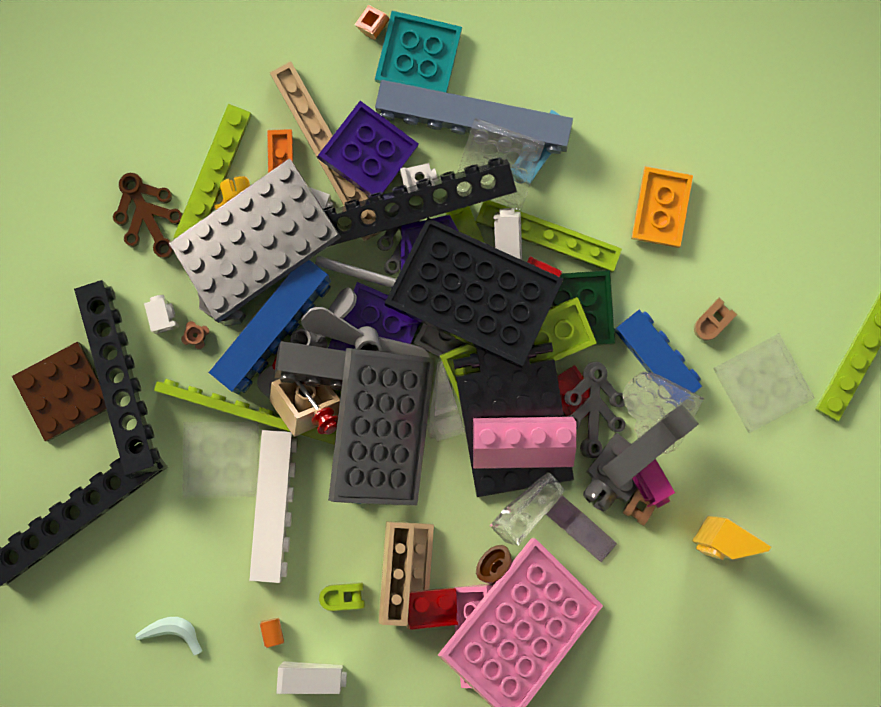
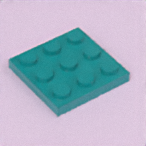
(418, 52)

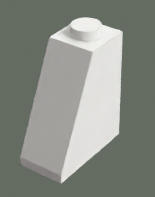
(310, 678)

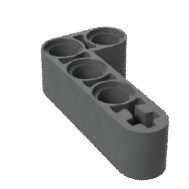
(650, 446)

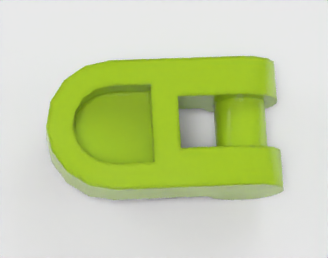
(333, 599)

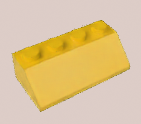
(725, 539)

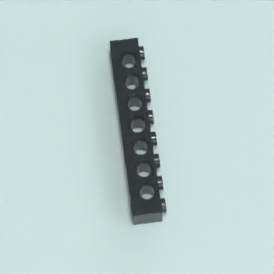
(430, 206)
(88, 299)
(67, 525)

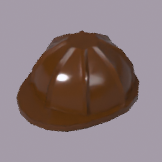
(494, 564)

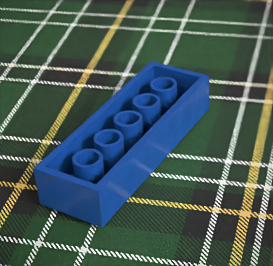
(270, 327)

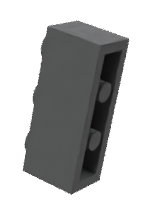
(310, 365)

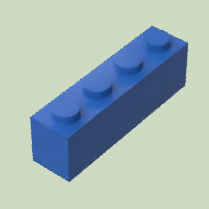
(653, 351)

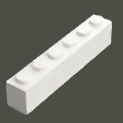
(272, 506)

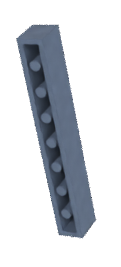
(459, 112)

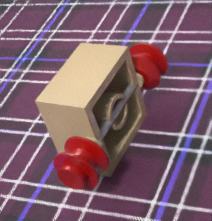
(305, 406)

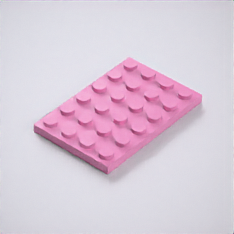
(521, 629)

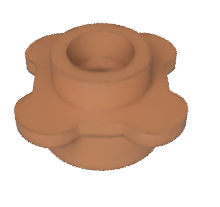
(192, 328)

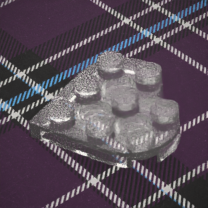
(653, 397)

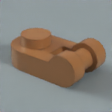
(708, 326)
(631, 509)

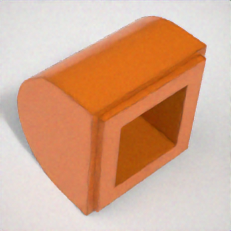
(372, 22)
(272, 632)

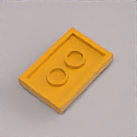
(662, 207)

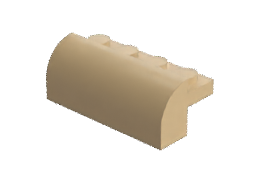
(404, 568)

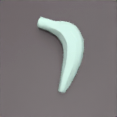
(174, 626)

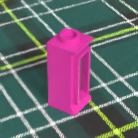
(653, 485)

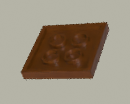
(61, 391)

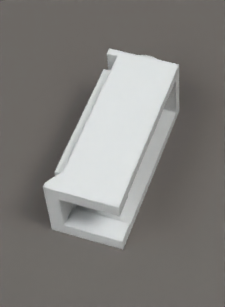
(508, 232)

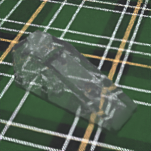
(444, 412)
(527, 510)

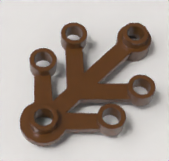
(145, 212)

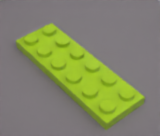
(564, 327)

